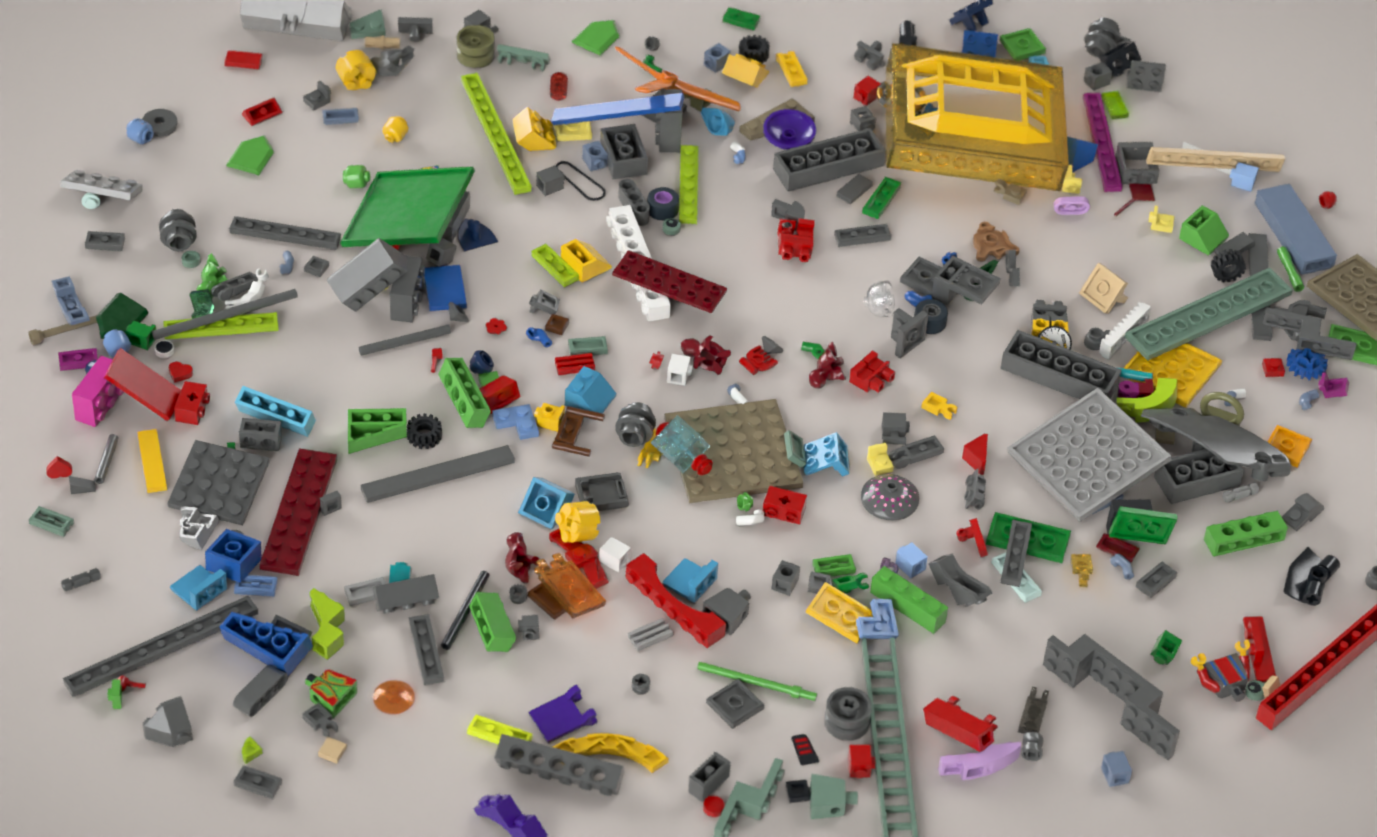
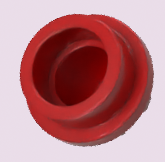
(1327, 199)

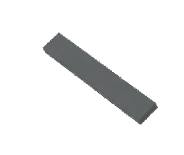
(285, 233)

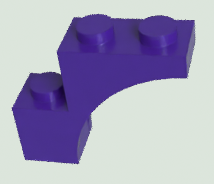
(507, 814)

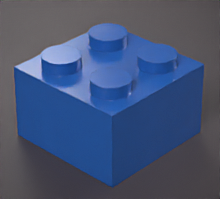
(233, 555)

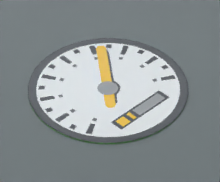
(1057, 336)

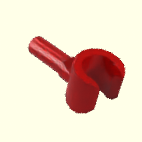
(436, 354)
(125, 682)

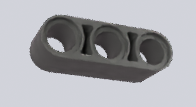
(631, 195)
(260, 690)

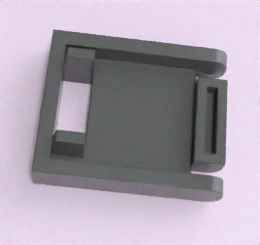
(605, 491)

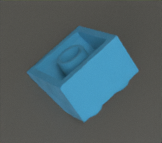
(589, 391)
(544, 501)

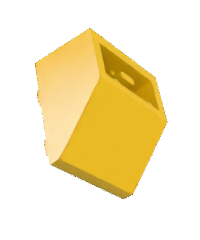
(744, 70)
(534, 131)
(584, 259)

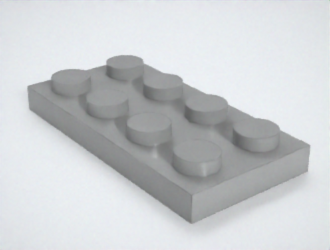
(101, 185)

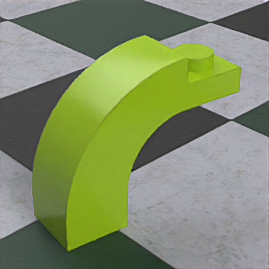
(1162, 398)

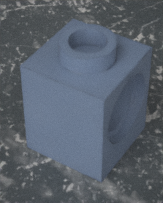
(716, 57)
(594, 156)
(1116, 768)

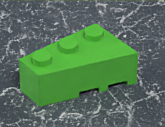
(375, 427)

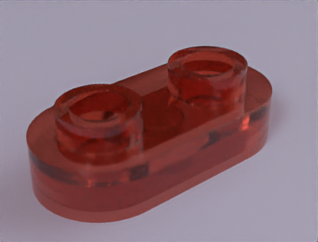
(558, 86)

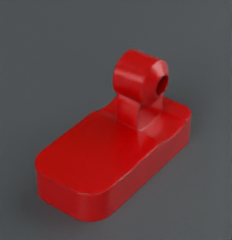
(973, 532)

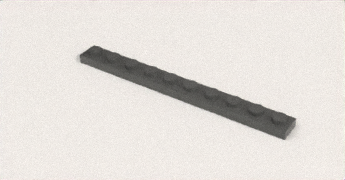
(156, 647)

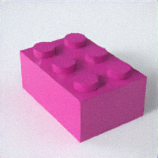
(95, 394)

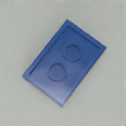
(444, 286)

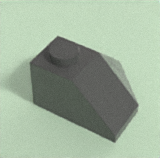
(169, 724)

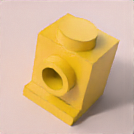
(549, 416)

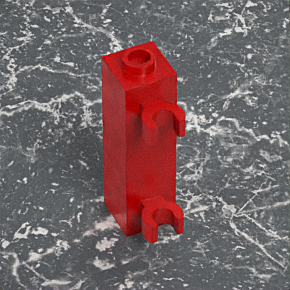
(960, 725)

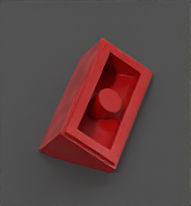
(262, 111)

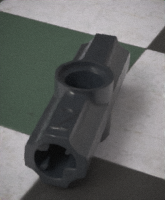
(907, 33)

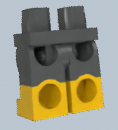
(1048, 315)

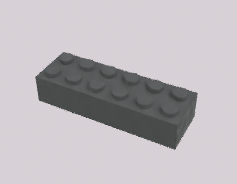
(829, 159)
(1058, 367)

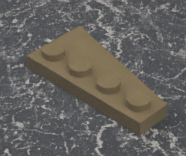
(754, 128)

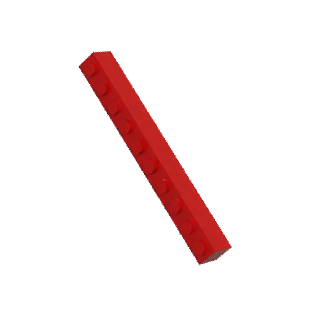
(1318, 671)

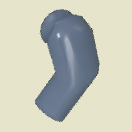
(289, 260)
(1305, 399)
(1126, 566)

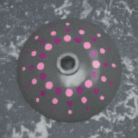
(890, 497)

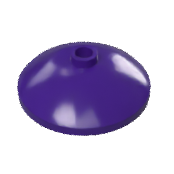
(789, 129)

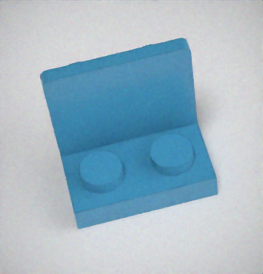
(826, 453)
(691, 579)
(200, 586)

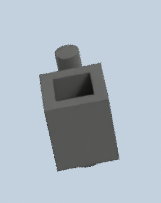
(481, 19)
(894, 428)

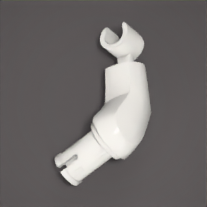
(255, 292)

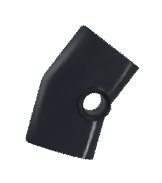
(1308, 576)

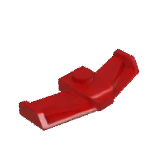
(583, 557)

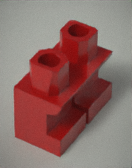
(870, 372)

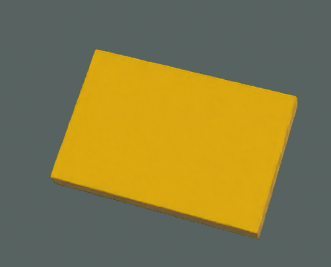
(838, 611)

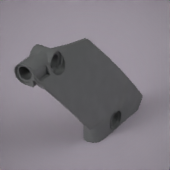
(1224, 439)

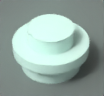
(90, 200)

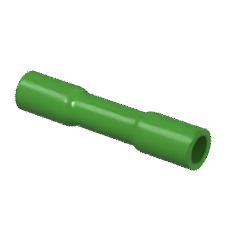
(1294, 277)

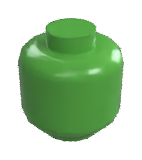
(356, 176)

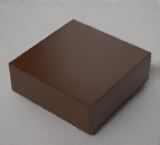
(557, 324)

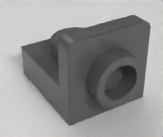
(318, 97)
(545, 302)

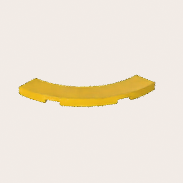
(616, 745)

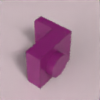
(1333, 387)

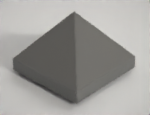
(457, 313)
(770, 346)

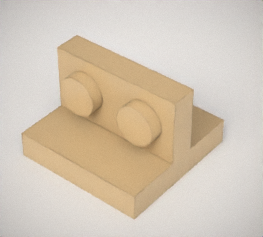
(1104, 288)

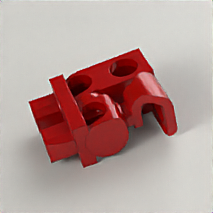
(796, 245)

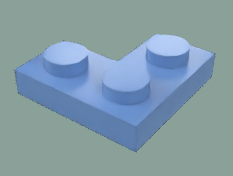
(517, 416)
(882, 623)

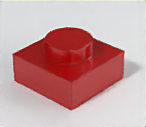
(1273, 367)

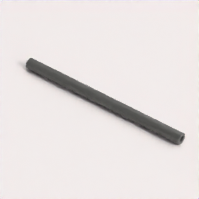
(224, 314)

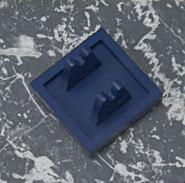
(976, 9)

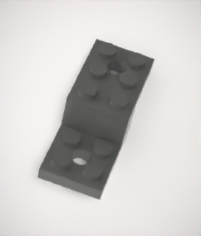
(949, 280)

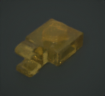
(1082, 565)

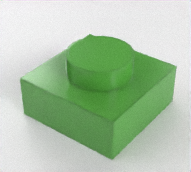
(115, 694)

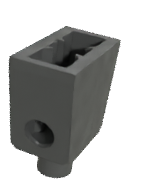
(729, 607)

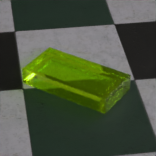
(1115, 105)

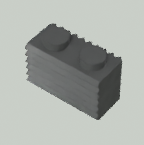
(709, 776)

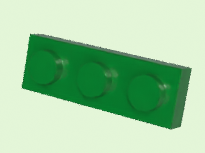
(881, 197)

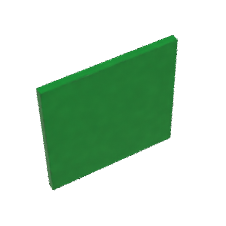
(408, 206)

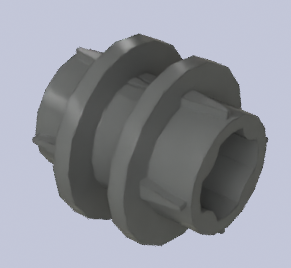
(1102, 36)
(177, 230)
(635, 424)

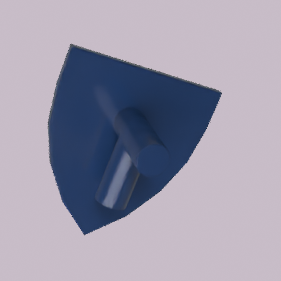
(474, 235)

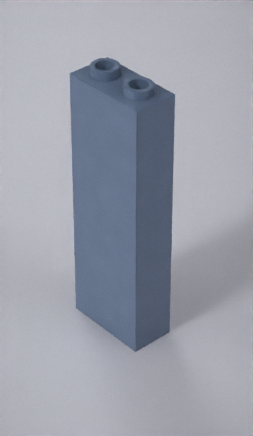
(1295, 229)

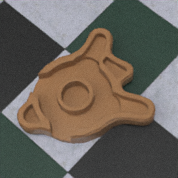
(991, 242)

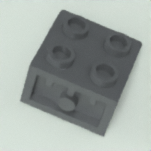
(1146, 76)

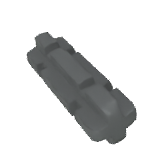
(80, 579)

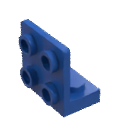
(979, 43)

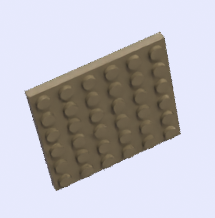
(744, 449)

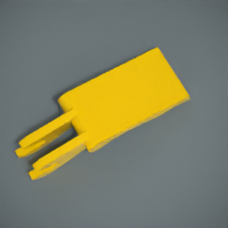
(649, 452)

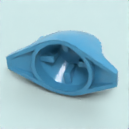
(717, 121)

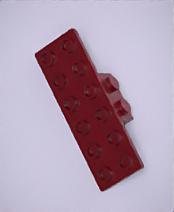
(669, 281)

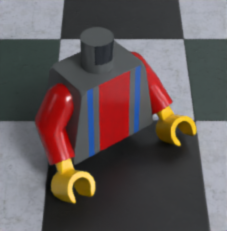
(1225, 675)

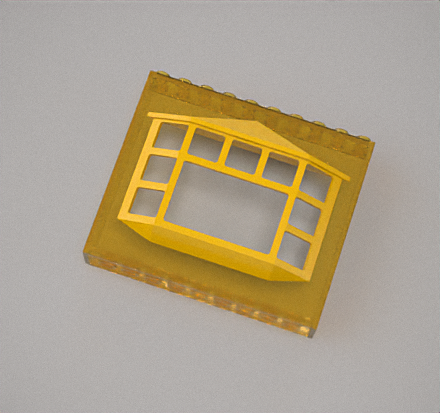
(974, 144)

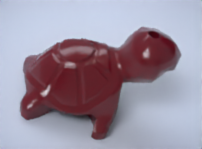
(706, 355)
(827, 368)
(517, 560)

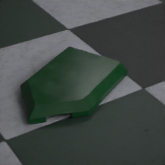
(119, 314)

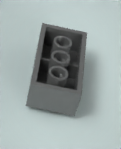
(1196, 476)

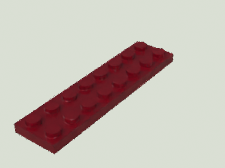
(298, 512)

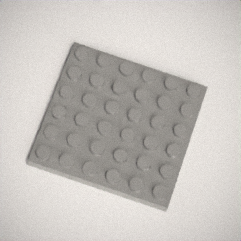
(1089, 454)

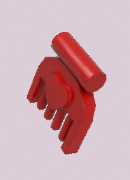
(755, 360)

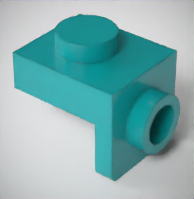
(399, 572)

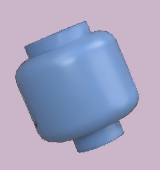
(139, 131)
(114, 341)

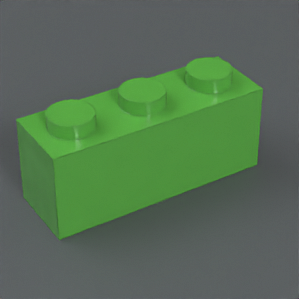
(492, 622)

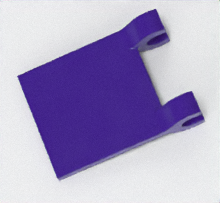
(561, 715)

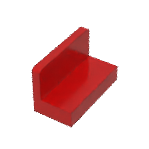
(500, 392)

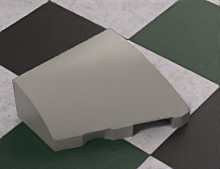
(196, 527)

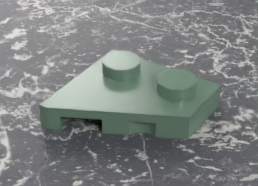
(369, 26)

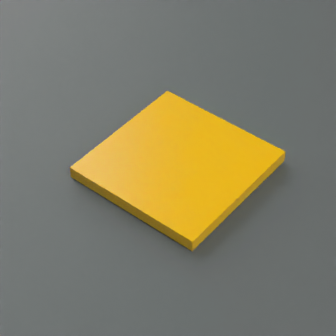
(1185, 363)

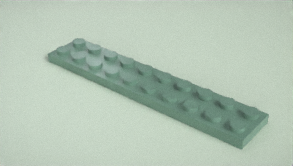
(1208, 313)

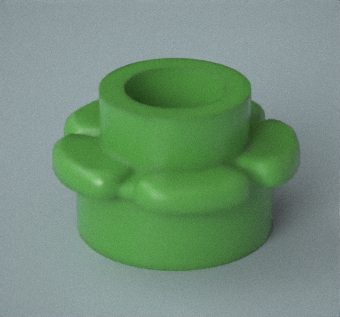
(744, 502)

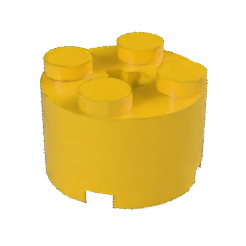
(355, 70)
(578, 521)

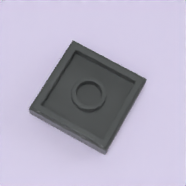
(735, 703)

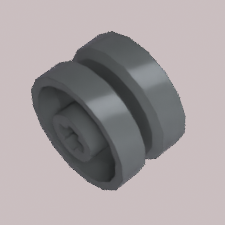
(848, 713)

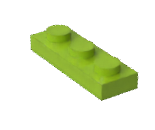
(555, 265)

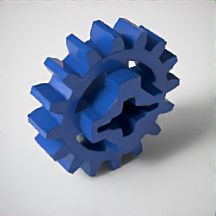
(1306, 363)

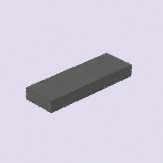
(862, 235)

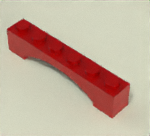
(704, 627)

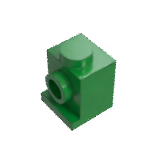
(140, 335)
(1165, 648)

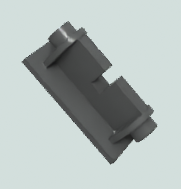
(975, 489)

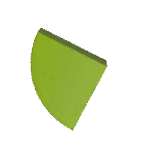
(250, 750)

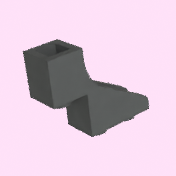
(963, 586)

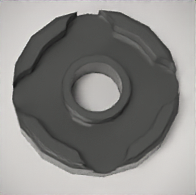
(161, 115)

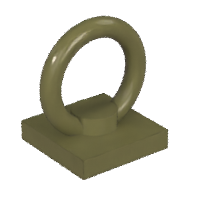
(1208, 410)

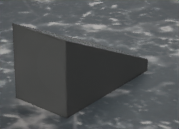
(81, 485)

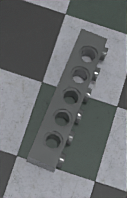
(509, 746)

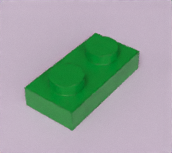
(741, 18)

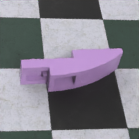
(980, 764)

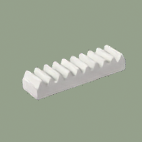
(1116, 338)

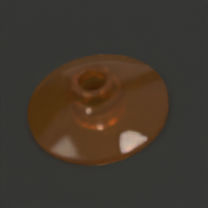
(393, 697)

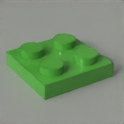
(1022, 44)

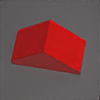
(976, 452)

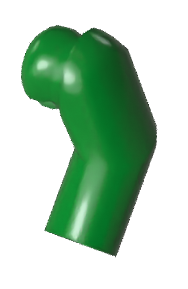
(649, 61)
(816, 349)

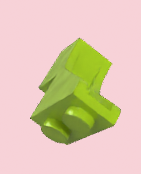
(329, 616)

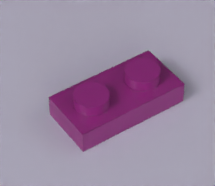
(76, 359)

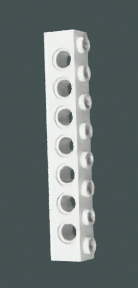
(629, 237)

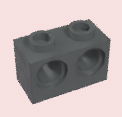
(260, 434)

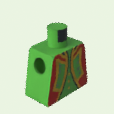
(331, 690)

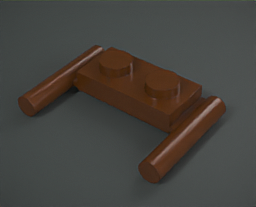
(570, 429)

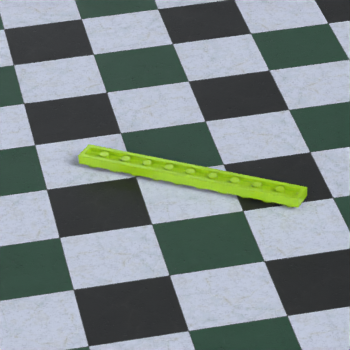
(496, 134)

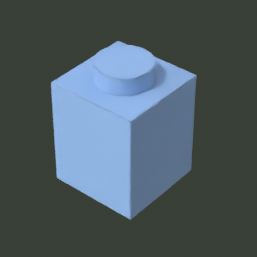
(1243, 176)
(911, 560)

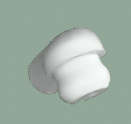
(758, 517)

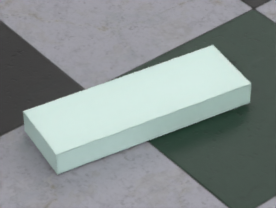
(1028, 589)

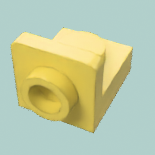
(1070, 183)
(1161, 222)
(879, 459)

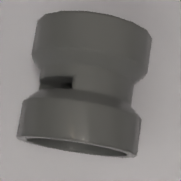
(1032, 746)

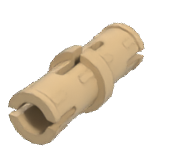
(382, 42)

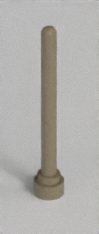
(37, 336)

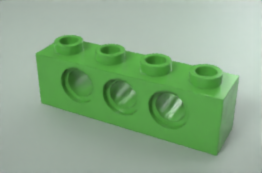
(464, 392)
(1245, 533)

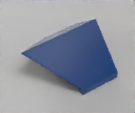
(1080, 152)

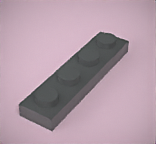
(1016, 553)
(426, 649)

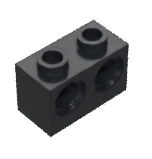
(1119, 55)

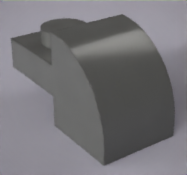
(787, 211)
(1304, 509)

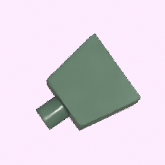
(829, 797)

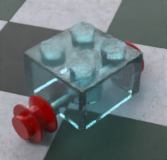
(682, 446)

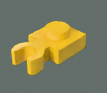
(936, 404)

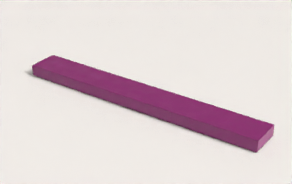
(1101, 135)

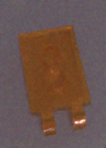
(569, 586)

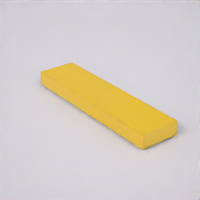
(152, 460)

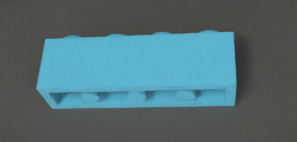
(270, 408)

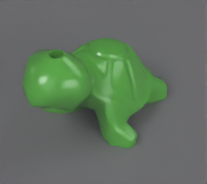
(212, 274)

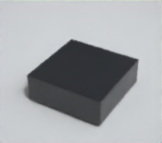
(797, 791)

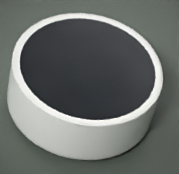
(164, 349)

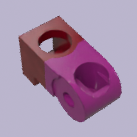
(1135, 390)

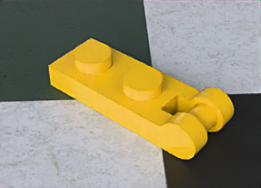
(791, 68)

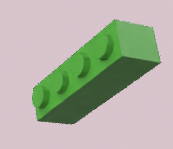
(909, 599)

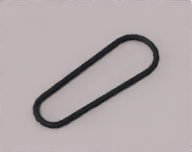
(589, 198)

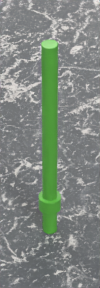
(795, 691)

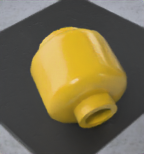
(395, 129)

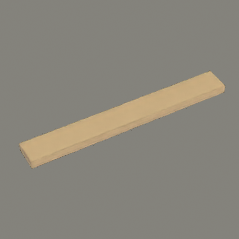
(1213, 159)

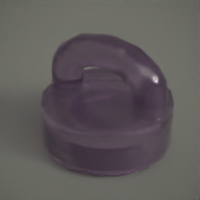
(887, 562)

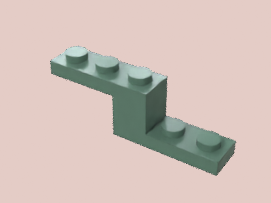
(749, 800)

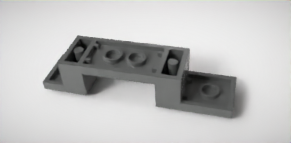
(1140, 697)

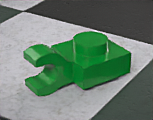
(847, 583)

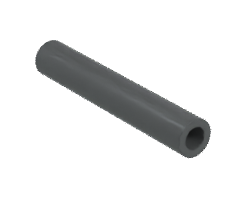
(106, 458)

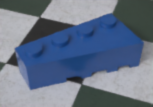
(266, 642)

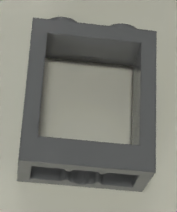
(1126, 151)

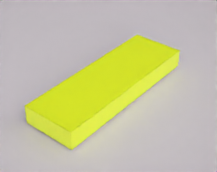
(492, 730)

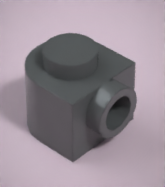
(529, 626)

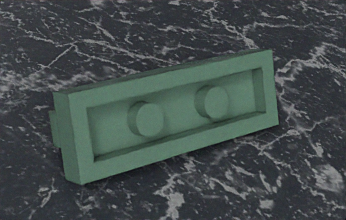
(523, 56)

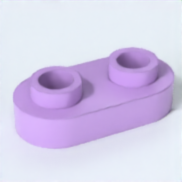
(1071, 205)

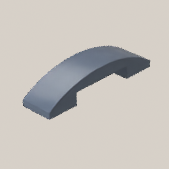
(68, 301)

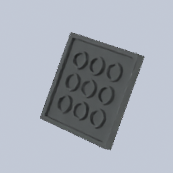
(219, 481)

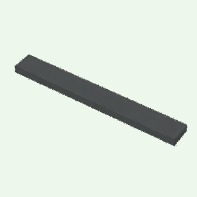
(1258, 262)
(437, 473)

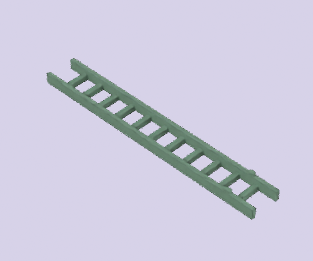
(910, 808)

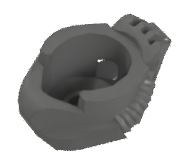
(388, 61)

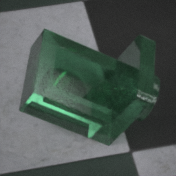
(201, 303)

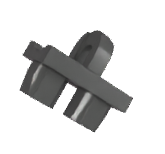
(871, 52)

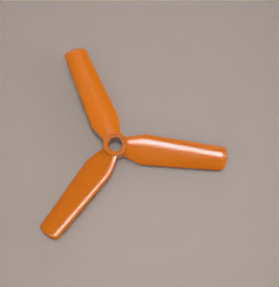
(669, 80)

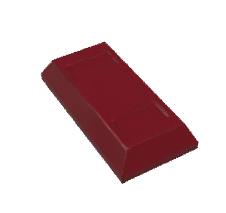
(1116, 546)

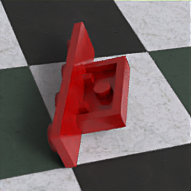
(1259, 648)

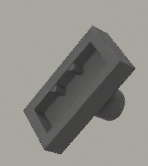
(415, 26)

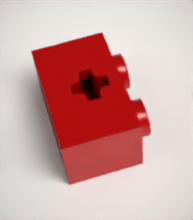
(191, 403)
(784, 505)

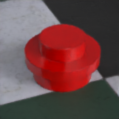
(656, 360)

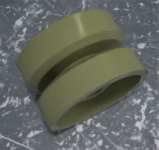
(475, 46)

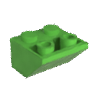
(1203, 230)

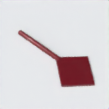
(1139, 192)

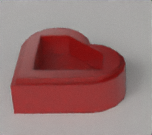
(180, 371)
(58, 467)

